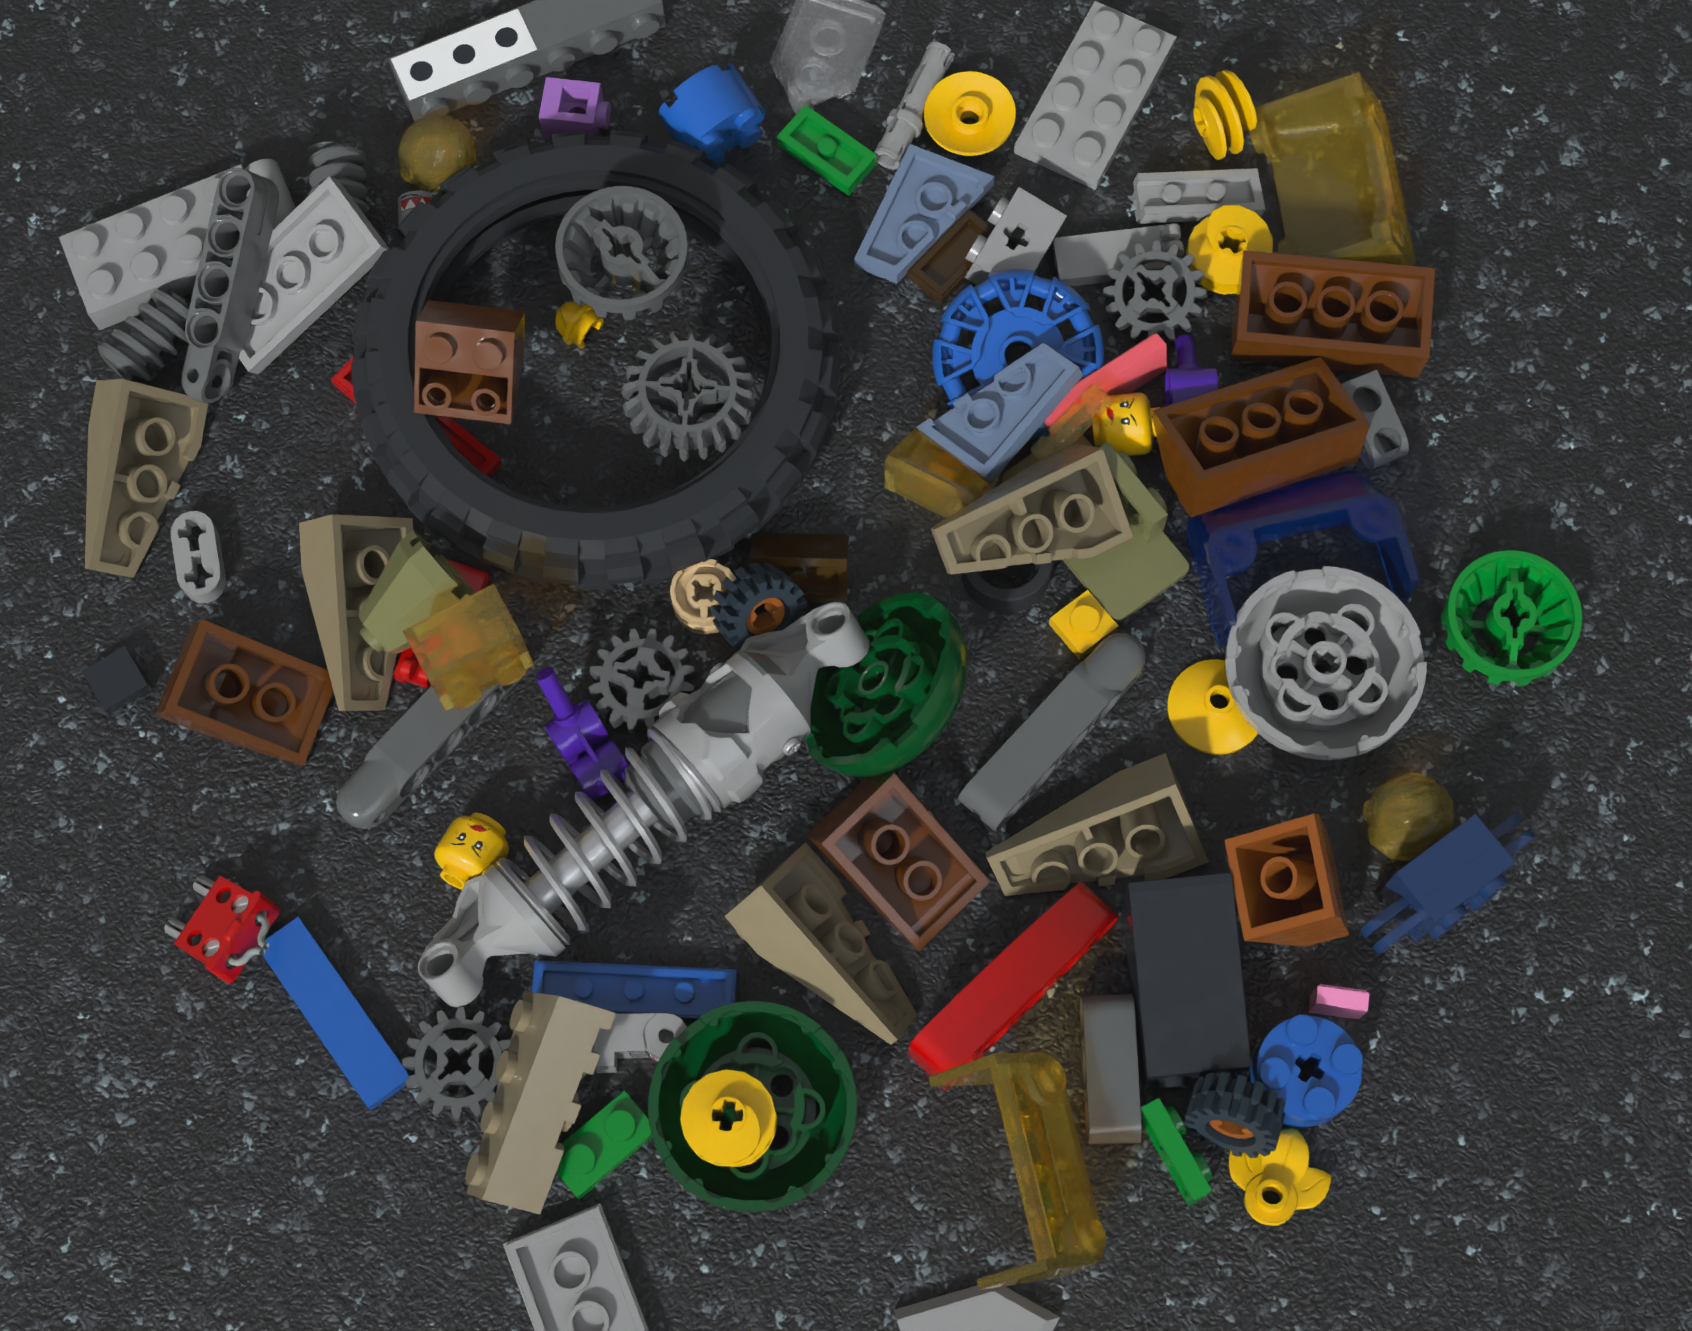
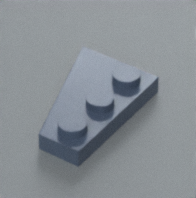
(917, 210)
(1000, 418)

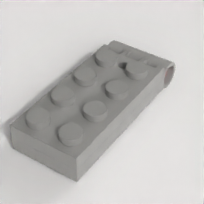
(151, 247)

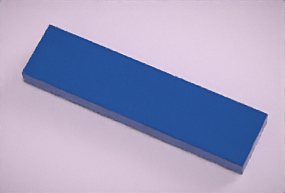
(638, 988)
(335, 1014)

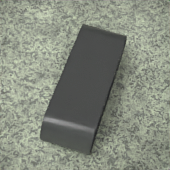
(1110, 1069)

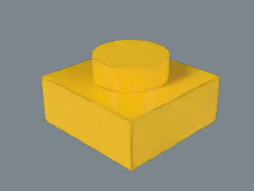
(1083, 624)

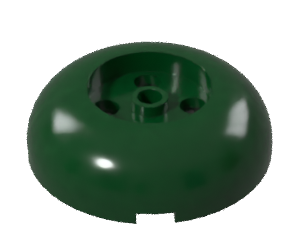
(894, 696)
(766, 1044)

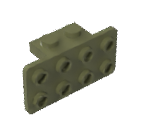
(1140, 567)

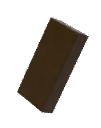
(944, 264)

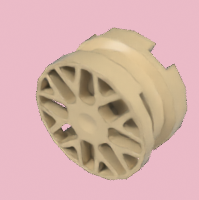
(693, 595)

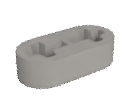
(187, 558)

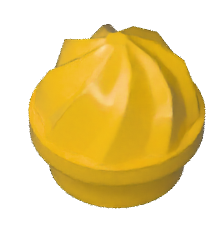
(575, 321)

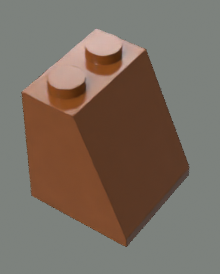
(1287, 884)

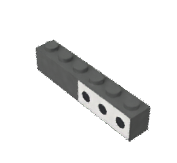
(516, 49)

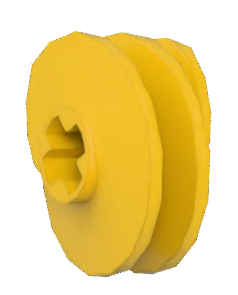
(1221, 110)
(1220, 242)
(710, 1099)

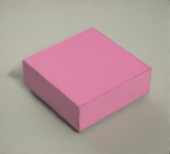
(1339, 1001)

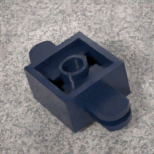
(1441, 881)

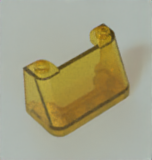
(1335, 174)

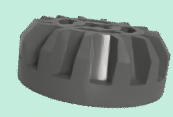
(622, 224)

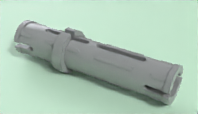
(906, 120)

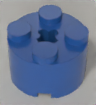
(714, 112)
(1334, 1072)

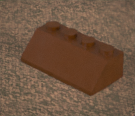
(1333, 309)
(1258, 436)

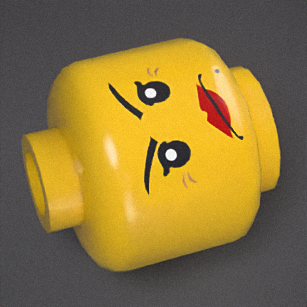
(1126, 424)
(470, 848)

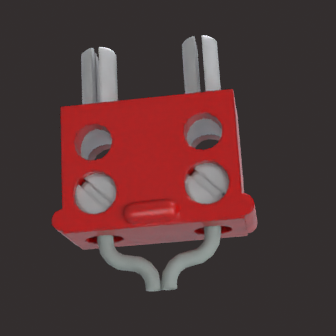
(225, 927)

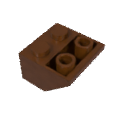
(468, 361)

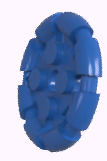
(1010, 326)

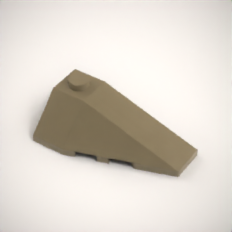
(134, 462)
(1040, 515)
(340, 568)
(1113, 831)
(808, 934)

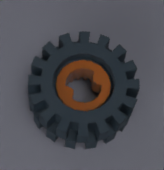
(767, 585)
(1235, 1115)

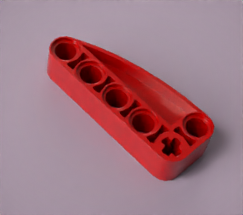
(1012, 982)

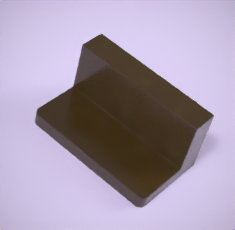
(810, 560)

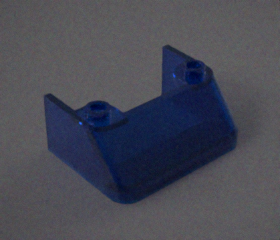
(1227, 537)

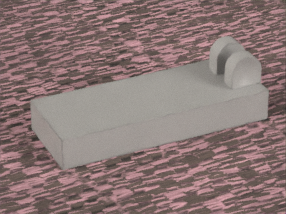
(1194, 194)
(1088, 257)

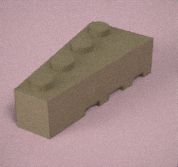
(534, 1099)

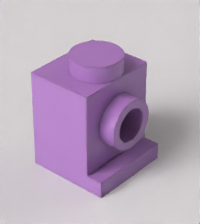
(573, 107)

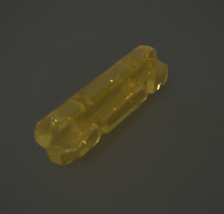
(1072, 422)

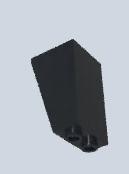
(1185, 979)

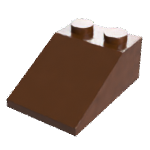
(246, 693)
(898, 857)

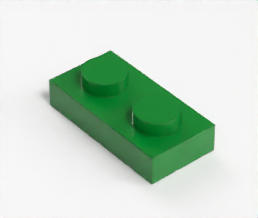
(827, 150)
(603, 1144)
(1186, 1169)

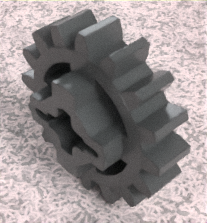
(1170, 276)
(623, 675)
(443, 1047)

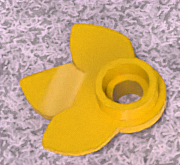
(1281, 1172)

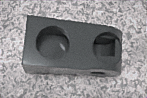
(1385, 435)

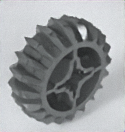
(708, 396)

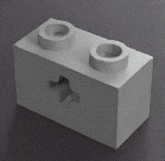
(1027, 223)

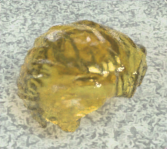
(434, 151)
(1408, 815)

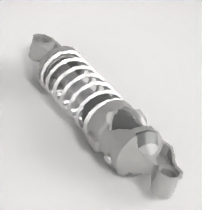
(697, 759)

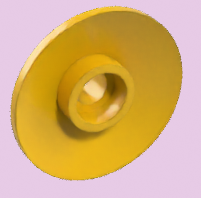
(974, 97)
(1197, 720)

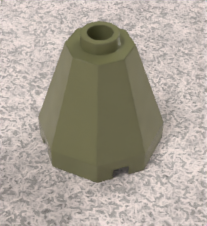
(408, 592)

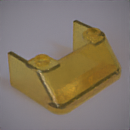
(1045, 1162)

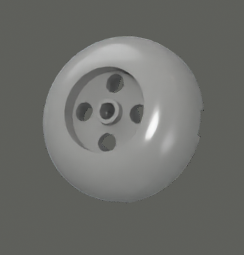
(1357, 621)

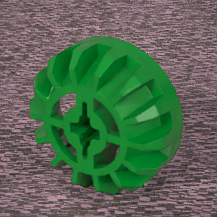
(1530, 592)

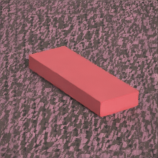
(1121, 374)

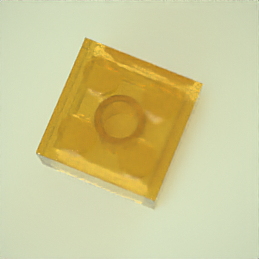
(470, 648)

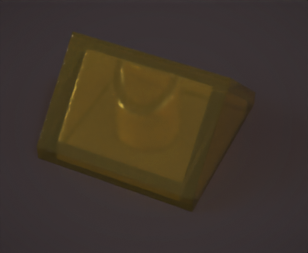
(931, 476)

